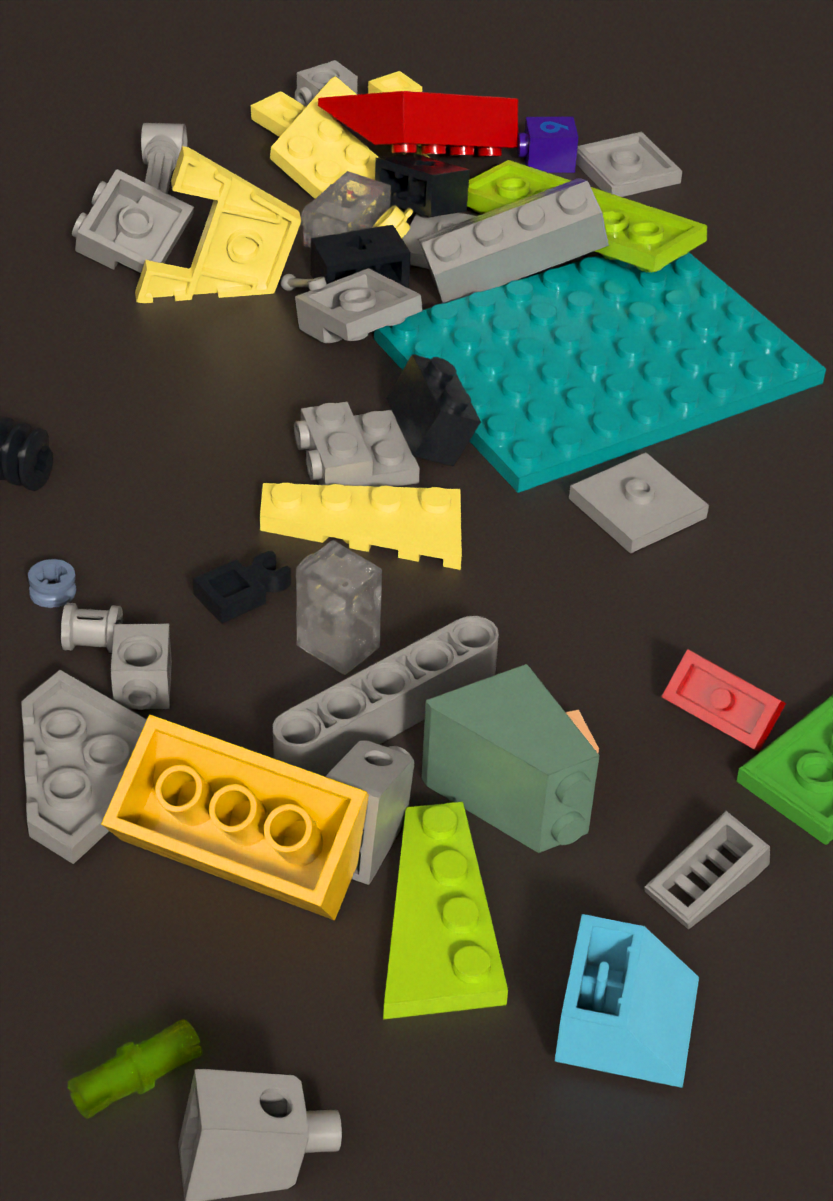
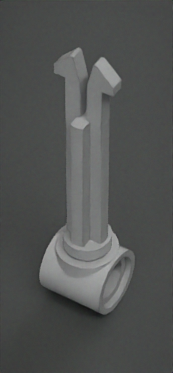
(160, 151)

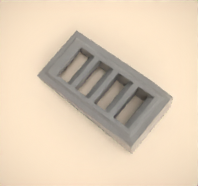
(722, 833)

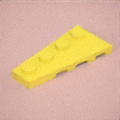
(383, 516)

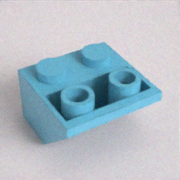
(627, 1004)

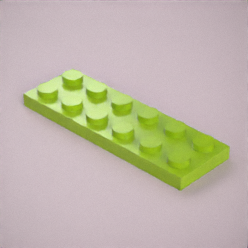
(633, 230)

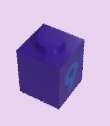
(549, 144)

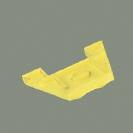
(320, 149)
(241, 242)

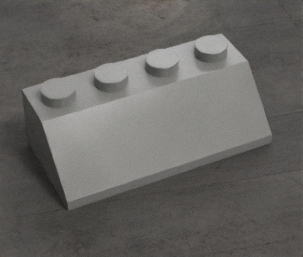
(515, 240)

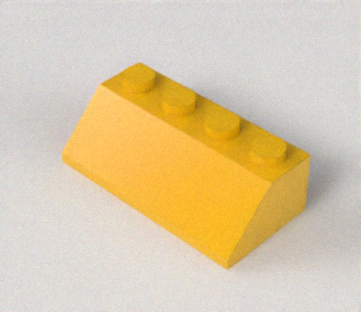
(240, 816)

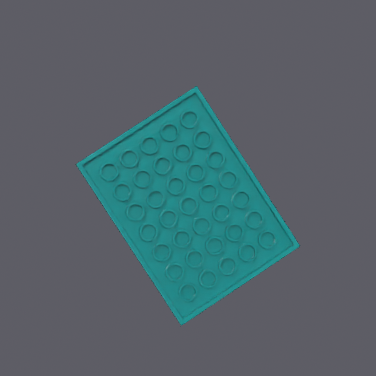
(602, 361)

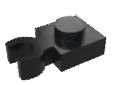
(239, 589)

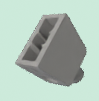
(387, 779)
(249, 1134)

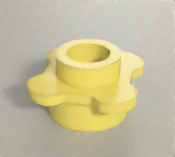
(397, 218)

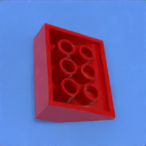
(430, 121)

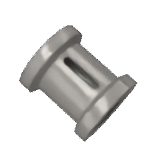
(89, 626)

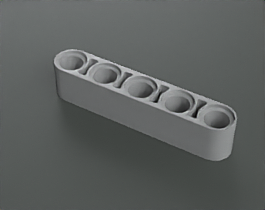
(385, 695)

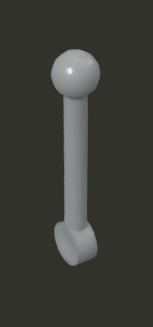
(290, 282)

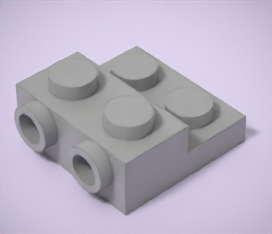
(130, 223)
(355, 307)
(354, 448)

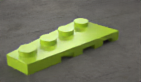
(442, 926)

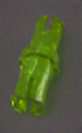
(134, 1068)

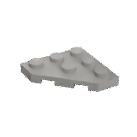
(73, 761)

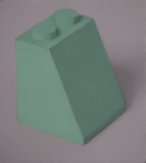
(511, 758)

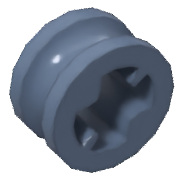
(52, 594)

